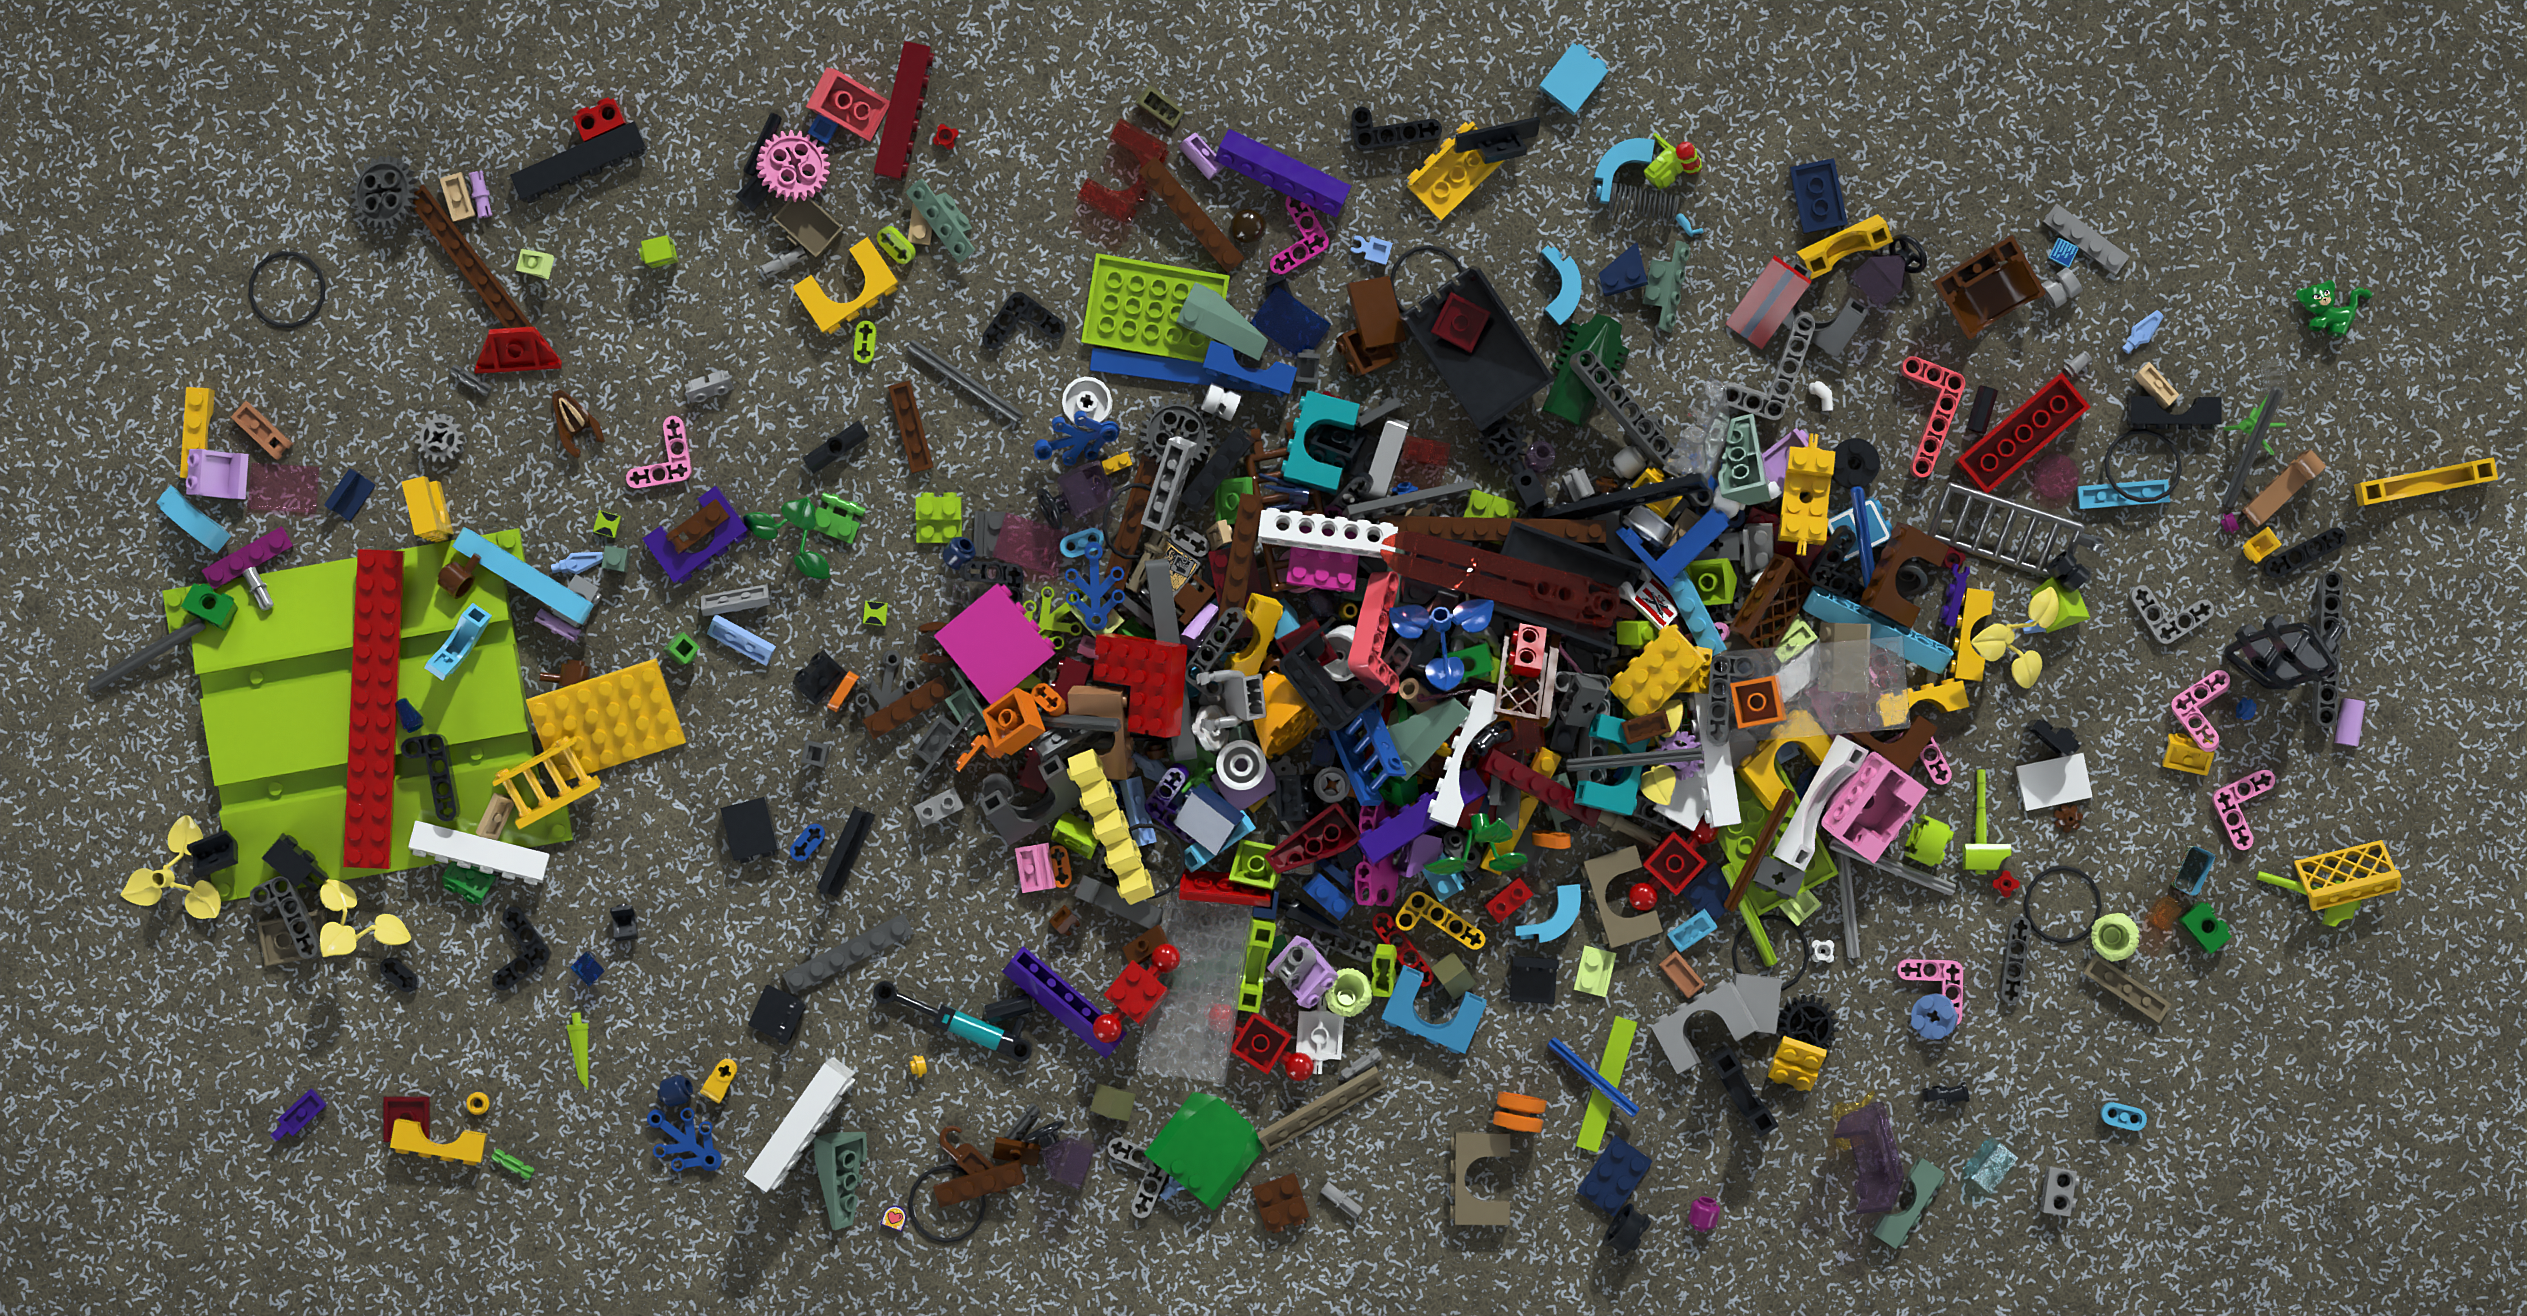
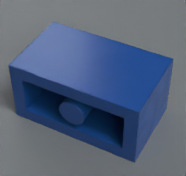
(1327, 895)

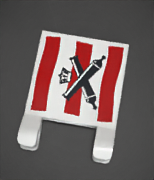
(1651, 599)

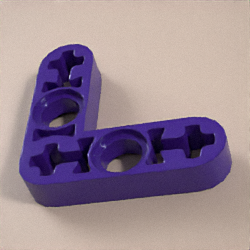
(1164, 800)

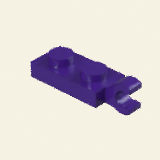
(1955, 594)
(299, 1114)

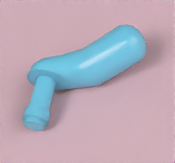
(1682, 220)

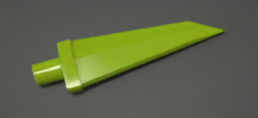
(579, 1042)

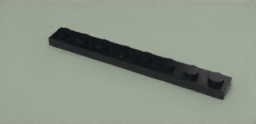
(1625, 498)

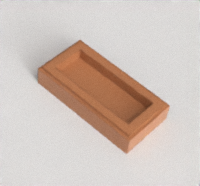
(1681, 974)

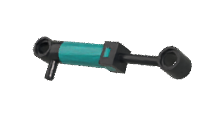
(964, 1025)

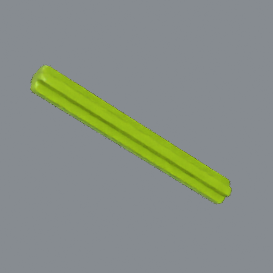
(1751, 919)

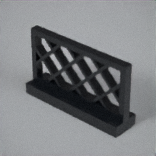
(845, 851)

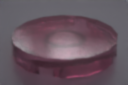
(2056, 476)

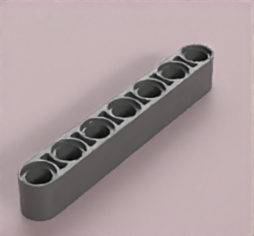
(2322, 615)

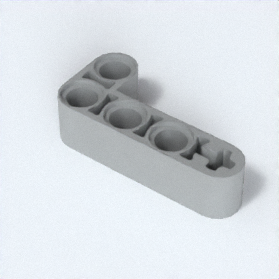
(1386, 458)

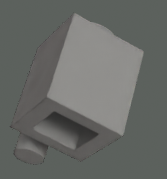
(1577, 484)

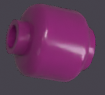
(1704, 1214)

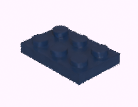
(1818, 196)
(1614, 1175)

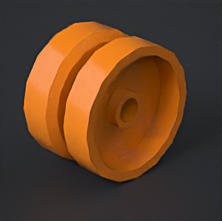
(1518, 1116)

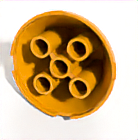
(1285, 718)

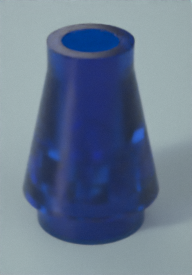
(409, 716)

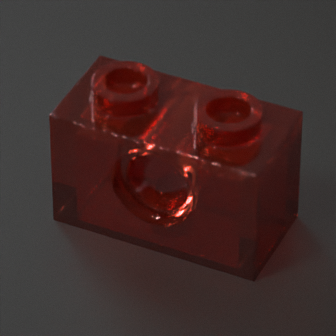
(1426, 451)

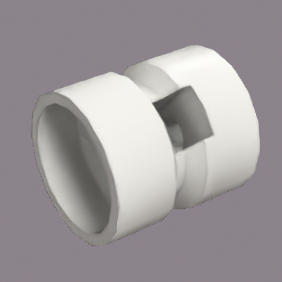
(1221, 402)

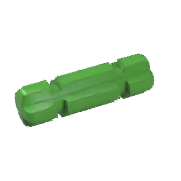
(512, 1164)

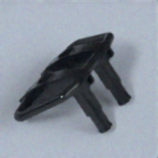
(2286, 653)

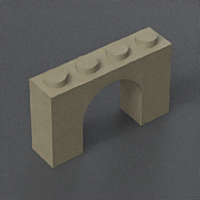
(1599, 873)
(1466, 1207)

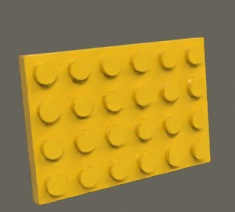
(611, 718)

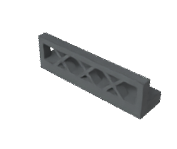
(1060, 739)

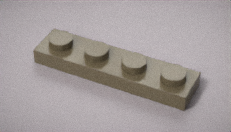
(2126, 988)

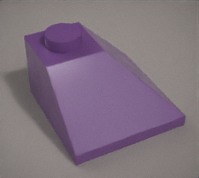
(1418, 852)

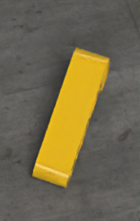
(1443, 923)

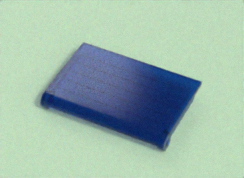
(1289, 322)

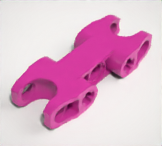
(1383, 874)

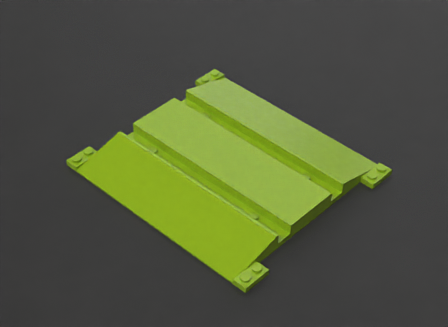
(283, 704)

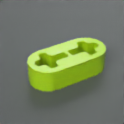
(896, 245)
(859, 341)

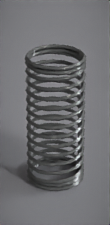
(1673, 201)

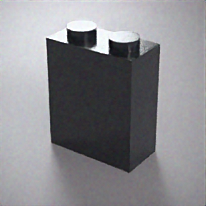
(750, 829)

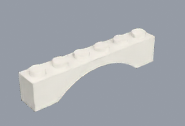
(1449, 803)
(1799, 838)

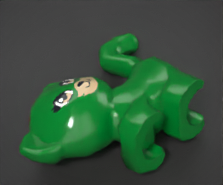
(2320, 300)

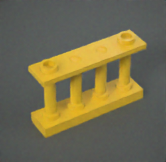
(546, 804)

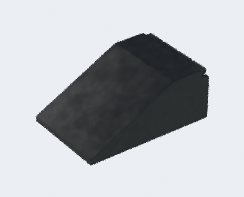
(1503, 363)
(1568, 556)

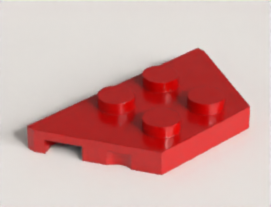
(516, 351)

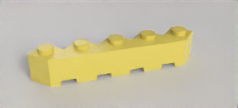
(1110, 827)

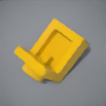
(2261, 545)

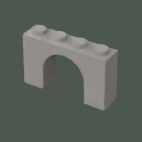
(1672, 1029)

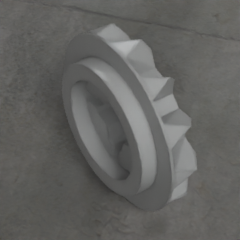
(1330, 794)

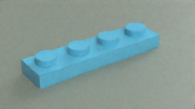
(2106, 496)
(1695, 614)

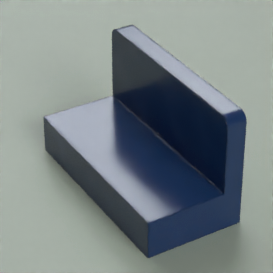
(350, 494)
(1267, 912)

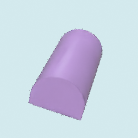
(1201, 156)
(1200, 626)
(2349, 722)

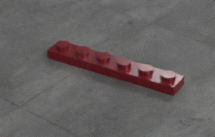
(1538, 787)

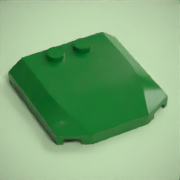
(1205, 1147)

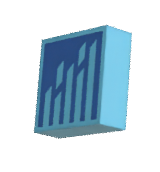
(2063, 252)

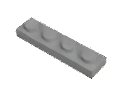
(2086, 239)

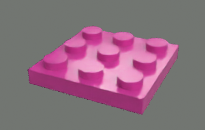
(1322, 568)

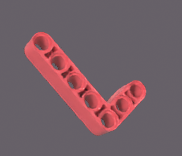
(1937, 412)
(1371, 631)

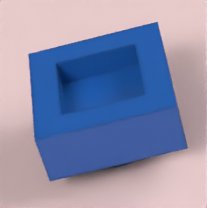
(823, 129)

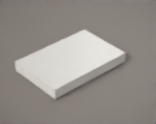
(2054, 781)

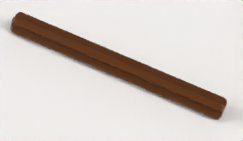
(1759, 850)

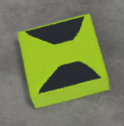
(607, 524)
(875, 613)

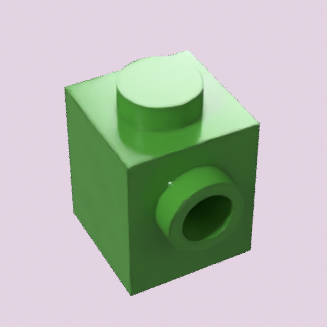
(681, 649)

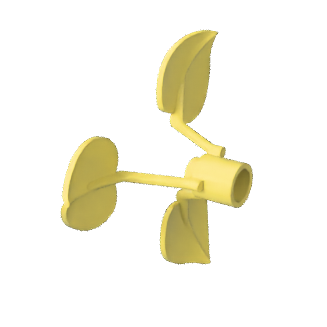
(1995, 638)
(1661, 780)
(145, 885)
(341, 939)

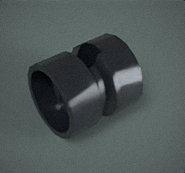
(2069, 573)

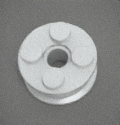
(1648, 524)
(1226, 765)

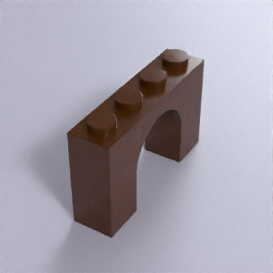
(1881, 591)
(1905, 749)

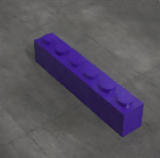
(1282, 173)
(1414, 820)
(1058, 998)

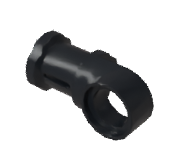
(1490, 737)
(1951, 1094)

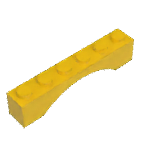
(2426, 482)

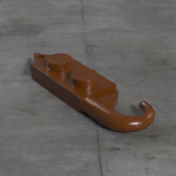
(966, 1154)

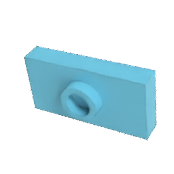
(1692, 930)

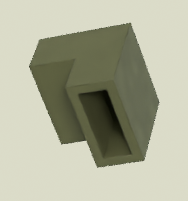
(1453, 975)
(1113, 1102)

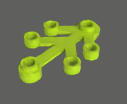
(1047, 621)

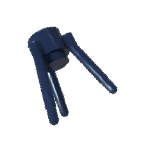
(1297, 493)

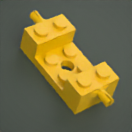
(1808, 471)

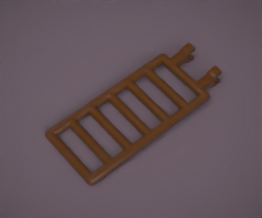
(1261, 455)

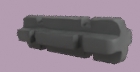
(470, 380)
(1022, 1122)

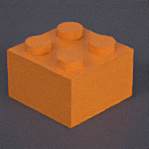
(1758, 701)
(1013, 721)

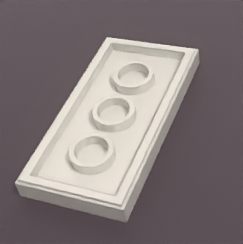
(1686, 800)

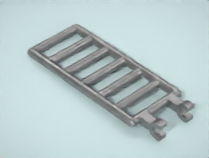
(2079, 538)

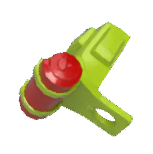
(1672, 162)

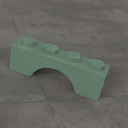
(1893, 1227)

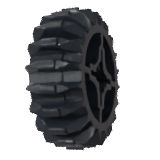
(1825, 1016)

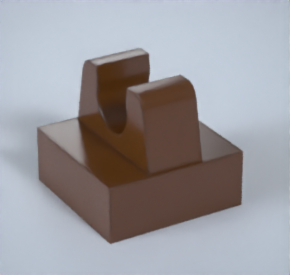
(1063, 920)

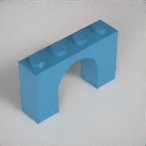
(1454, 1034)

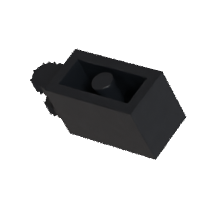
(294, 862)

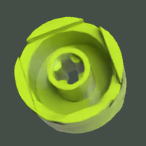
(1928, 841)

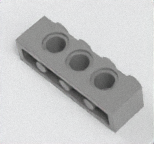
(1168, 483)

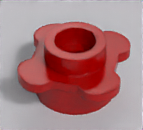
(943, 130)
(2005, 877)

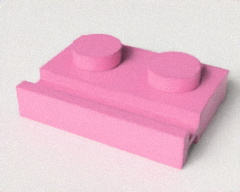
(1035, 867)

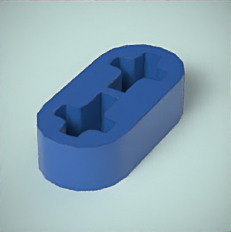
(811, 845)

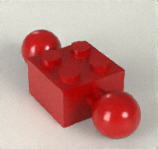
(1672, 865)
(1136, 993)
(1263, 1044)

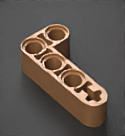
(2283, 487)

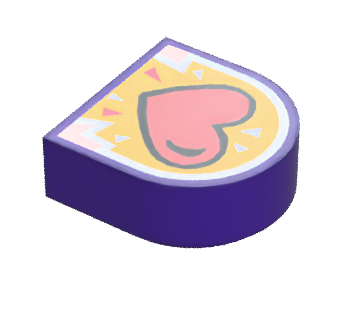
(894, 1218)

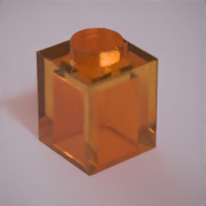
(2163, 912)

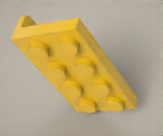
(1449, 176)
(1657, 672)

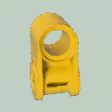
(717, 1083)

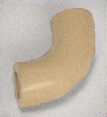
(1410, 689)

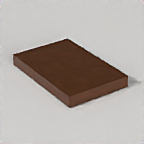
(1376, 312)

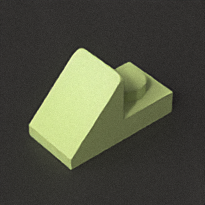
(535, 263)

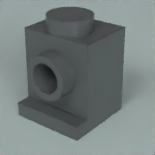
(815, 753)

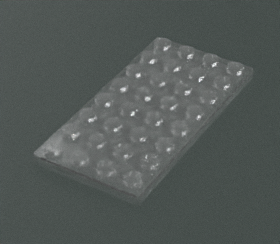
(1830, 688)
(1196, 1022)

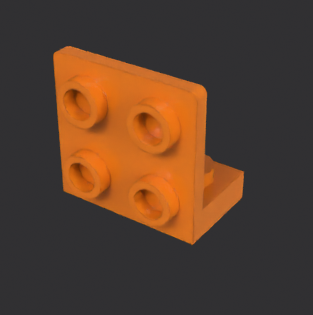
(977, 744)

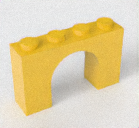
(831, 314)
(427, 509)
(1759, 770)

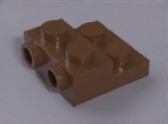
(1361, 361)
(1281, 1203)

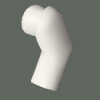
(1824, 393)

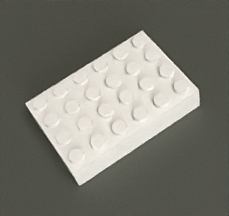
(799, 1125)

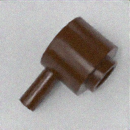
(458, 579)
(570, 674)

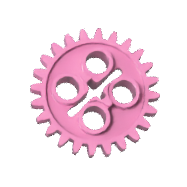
(812, 161)

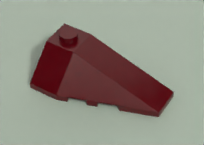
(1318, 839)

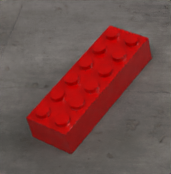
(2022, 434)

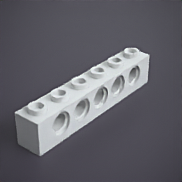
(1316, 540)

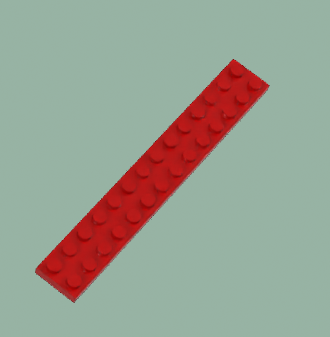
(374, 709)

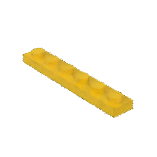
(1544, 763)

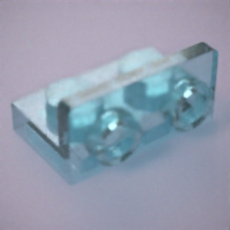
(1989, 1164)

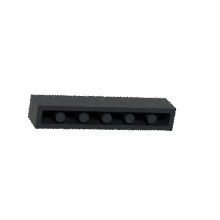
(579, 162)

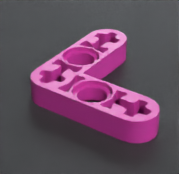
(1308, 234)

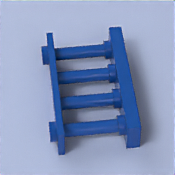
(1353, 759)

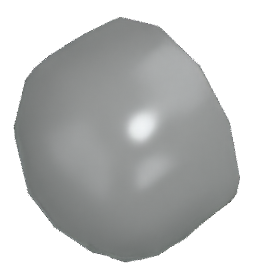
(998, 781)

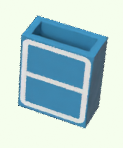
(1879, 528)

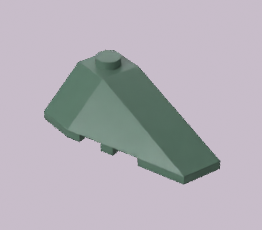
(1743, 464)
(838, 1166)

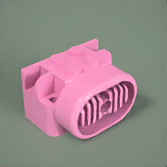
(1872, 806)

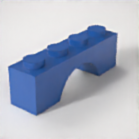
(1221, 360)

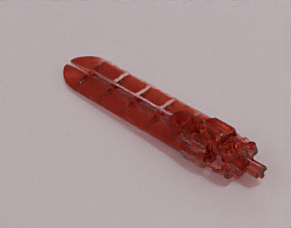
(1575, 586)

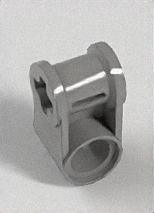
(1294, 969)

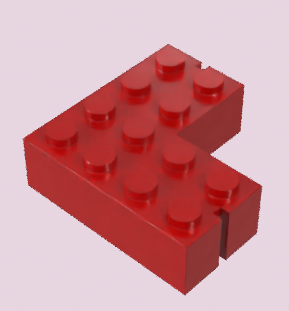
(1155, 676)

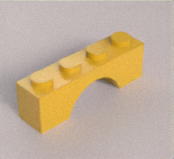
(1862, 236)
(197, 415)
(1264, 615)
(1967, 662)
(1945, 698)
(409, 1137)

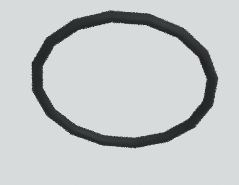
(1420, 248)
(311, 315)
(2134, 498)
(1105, 516)
(1182, 857)
(2059, 868)
(1789, 922)
(926, 1233)

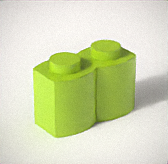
(1384, 971)

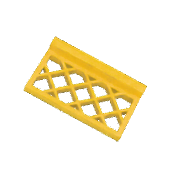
(2353, 888)

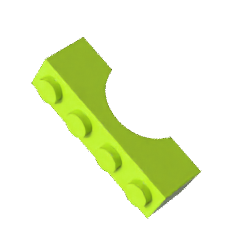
(1258, 947)

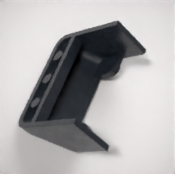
(1318, 688)

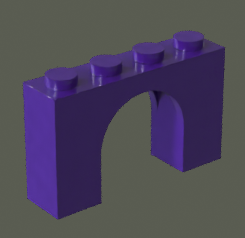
(681, 566)

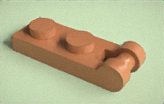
(261, 429)

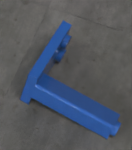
(1684, 550)

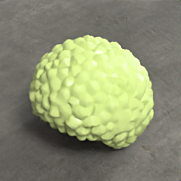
(2115, 936)
(1349, 993)

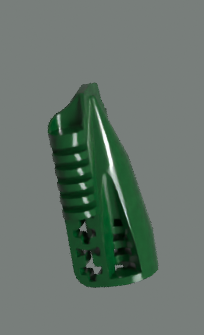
(1569, 395)

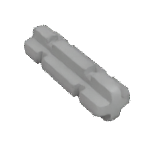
(1361, 1064)

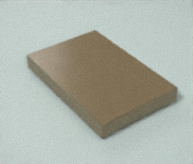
(277, 942)

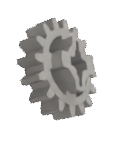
(448, 432)

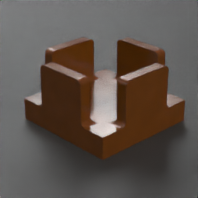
(1192, 600)

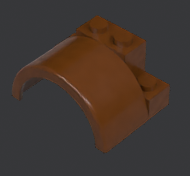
(1986, 288)

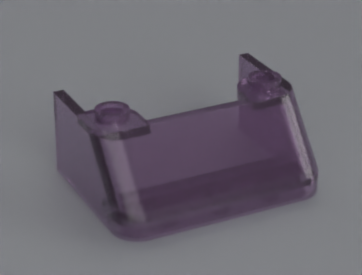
(1875, 1156)

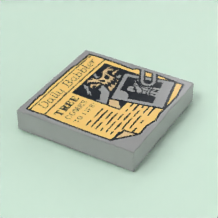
(1180, 563)

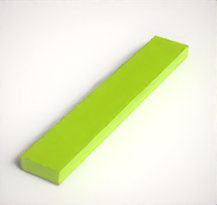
(1611, 1070)

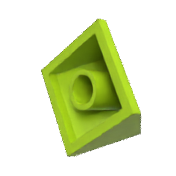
(1713, 580)
(2071, 605)
(1075, 835)
(1252, 867)

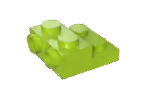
(1490, 506)
(938, 518)

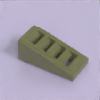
(1155, 113)

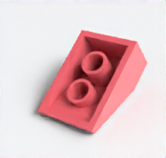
(848, 103)

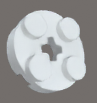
(1210, 740)

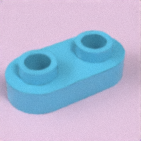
(1080, 540)
(2123, 1115)

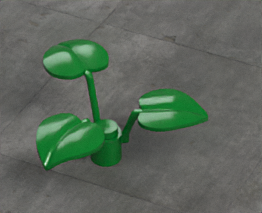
(802, 515)
(1482, 832)

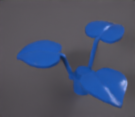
(1412, 619)

